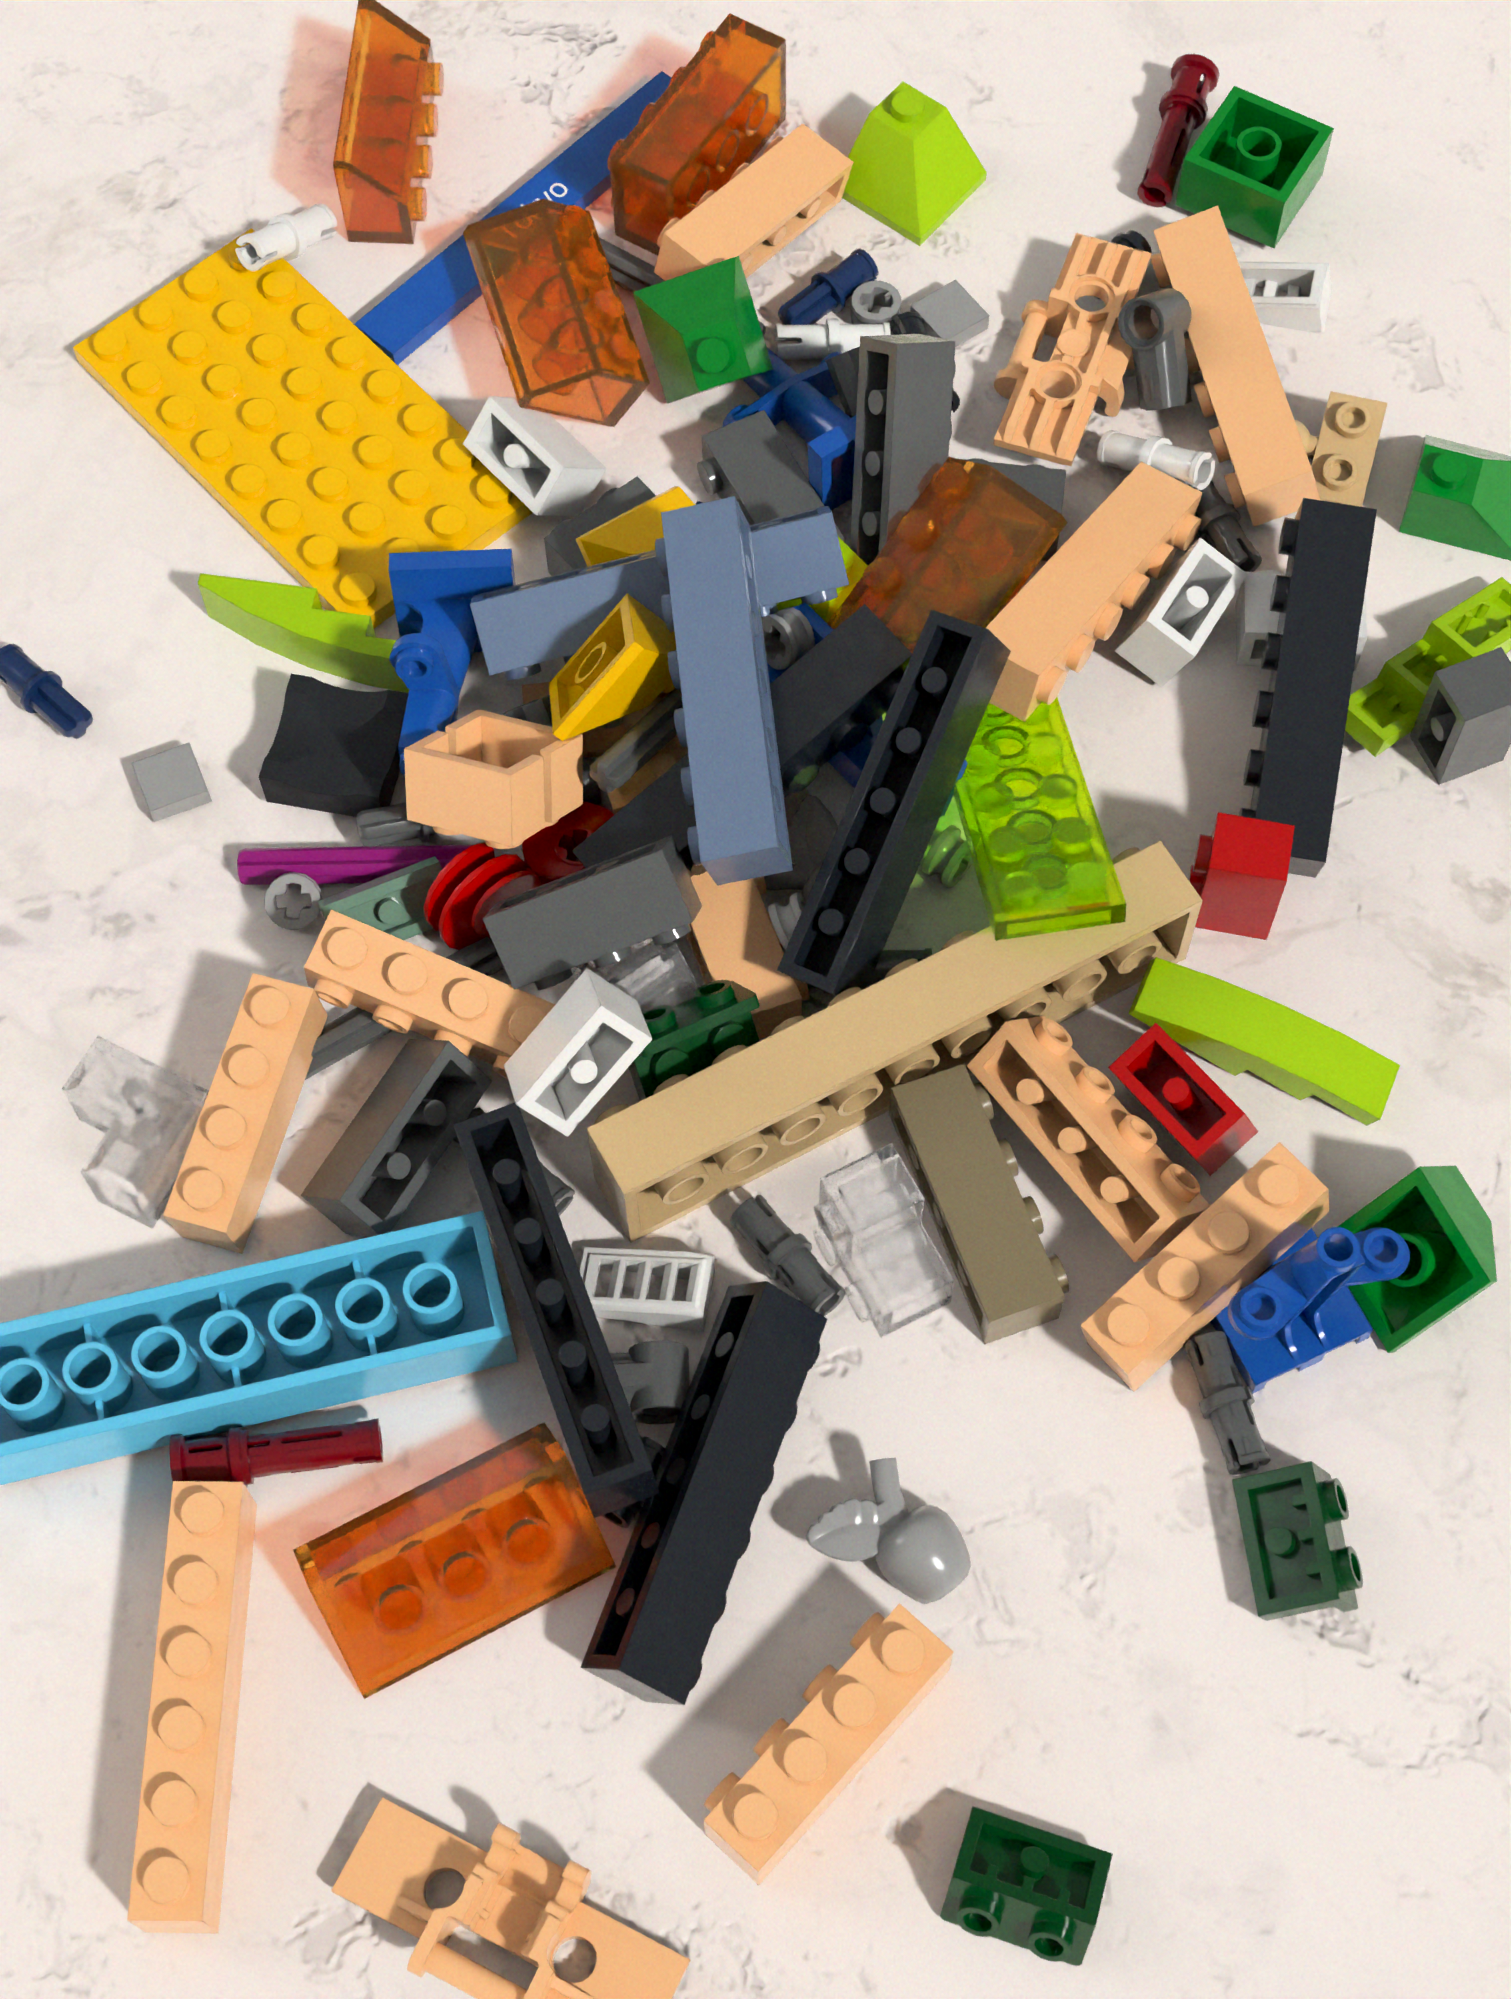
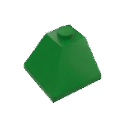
(703, 330)
(1461, 498)
(1447, 1247)

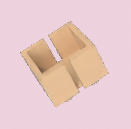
(493, 778)

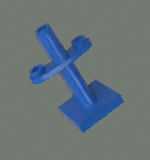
(805, 407)
(438, 629)
(1304, 1304)

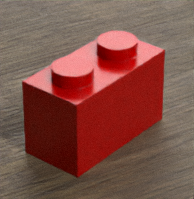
(1241, 874)
(1183, 1099)

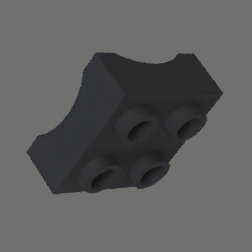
(334, 748)

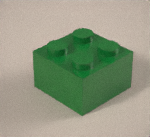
(1254, 165)

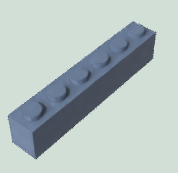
(560, 612)
(724, 693)

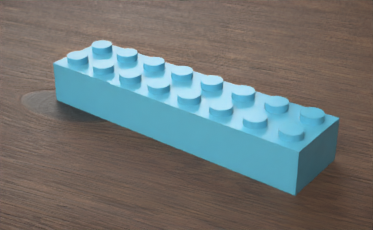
(250, 1346)

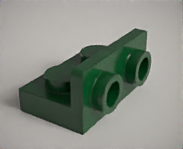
(694, 1033)
(1297, 1541)
(1026, 1887)

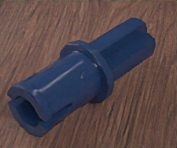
(829, 290)
(43, 692)

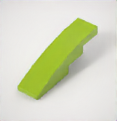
(296, 627)
(1391, 702)
(1265, 1037)

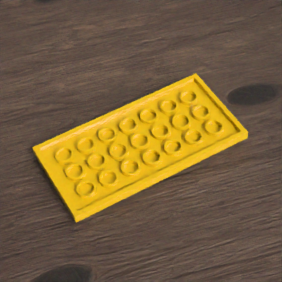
(299, 427)

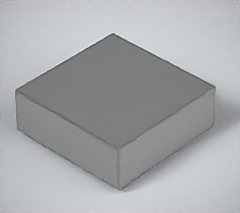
(951, 314)
(171, 782)

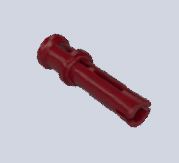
(1181, 113)
(247, 1456)

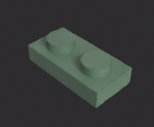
(389, 902)

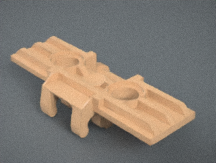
(1056, 397)
(506, 1899)

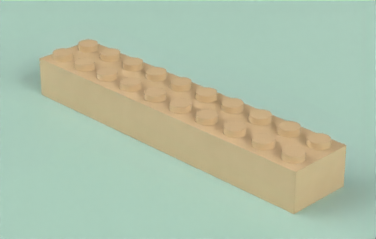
(839, 1065)

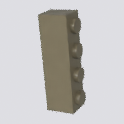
(977, 1204)

